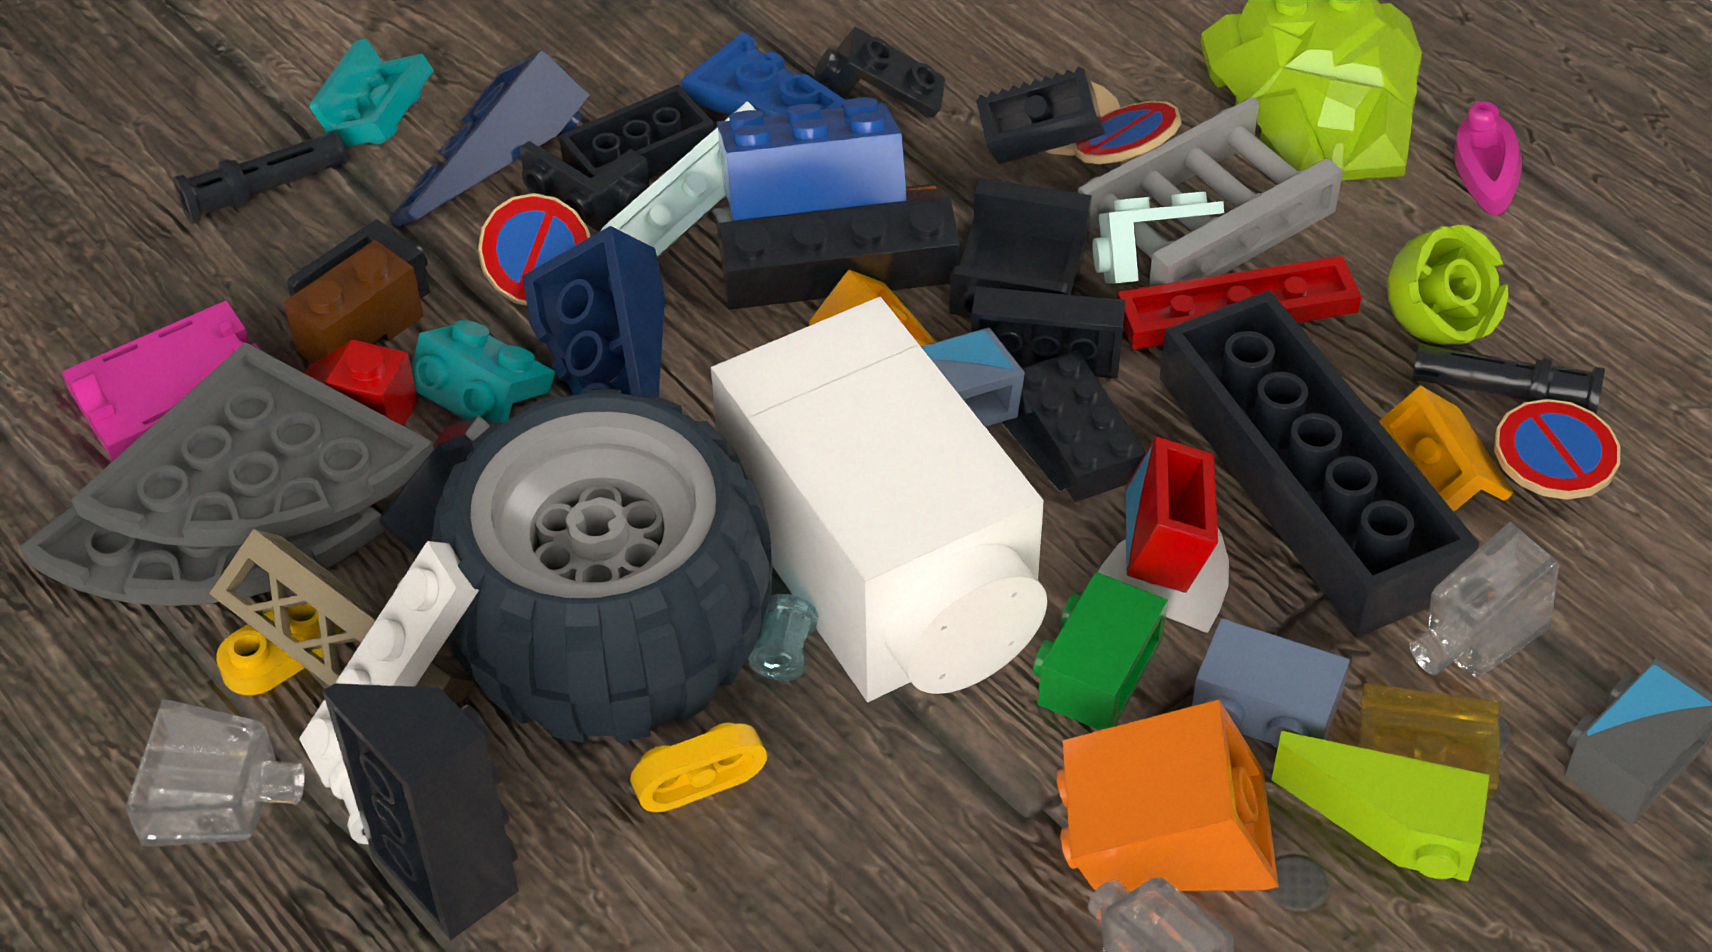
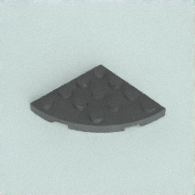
(249, 454)
(168, 574)

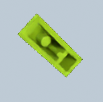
(1398, 805)

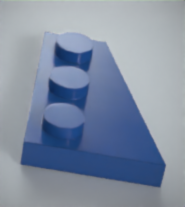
(745, 74)

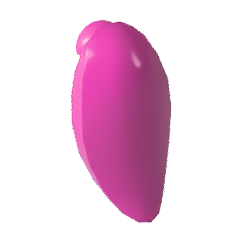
(1488, 157)

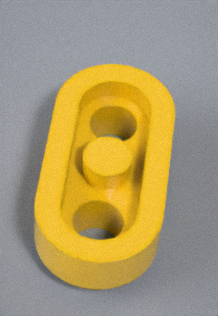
(270, 663)
(697, 767)

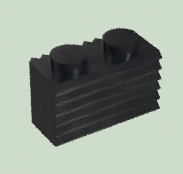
(1040, 116)

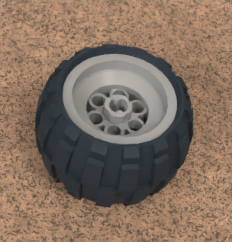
(608, 564)

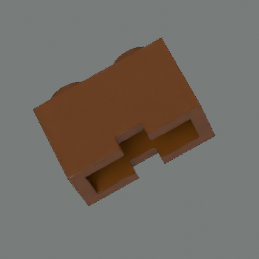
(357, 300)

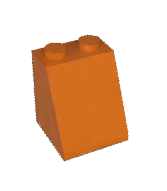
(1169, 803)

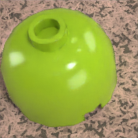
(1447, 286)

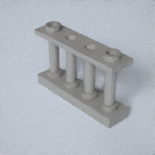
(1240, 234)

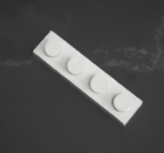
(400, 640)

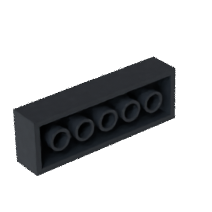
(1315, 461)

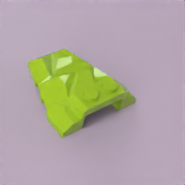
(1326, 80)

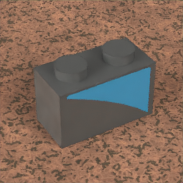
(1641, 739)

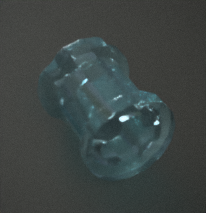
(783, 638)

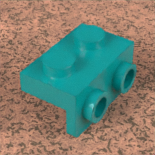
(369, 96)
(476, 372)

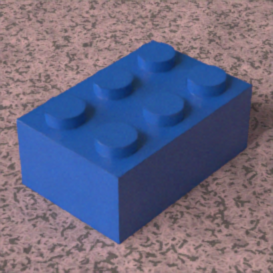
(811, 159)

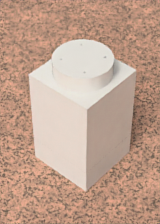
(886, 502)

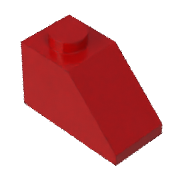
(371, 376)

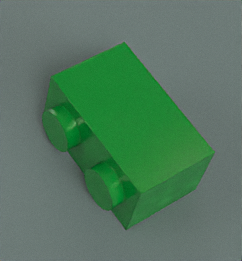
(1100, 651)

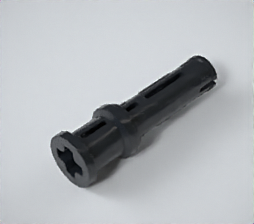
(236, 182)
(1509, 377)

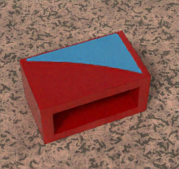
(1171, 515)

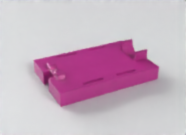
(143, 379)

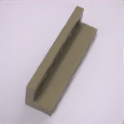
(327, 594)

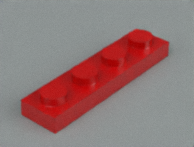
(1304, 288)

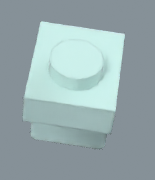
(1116, 249)

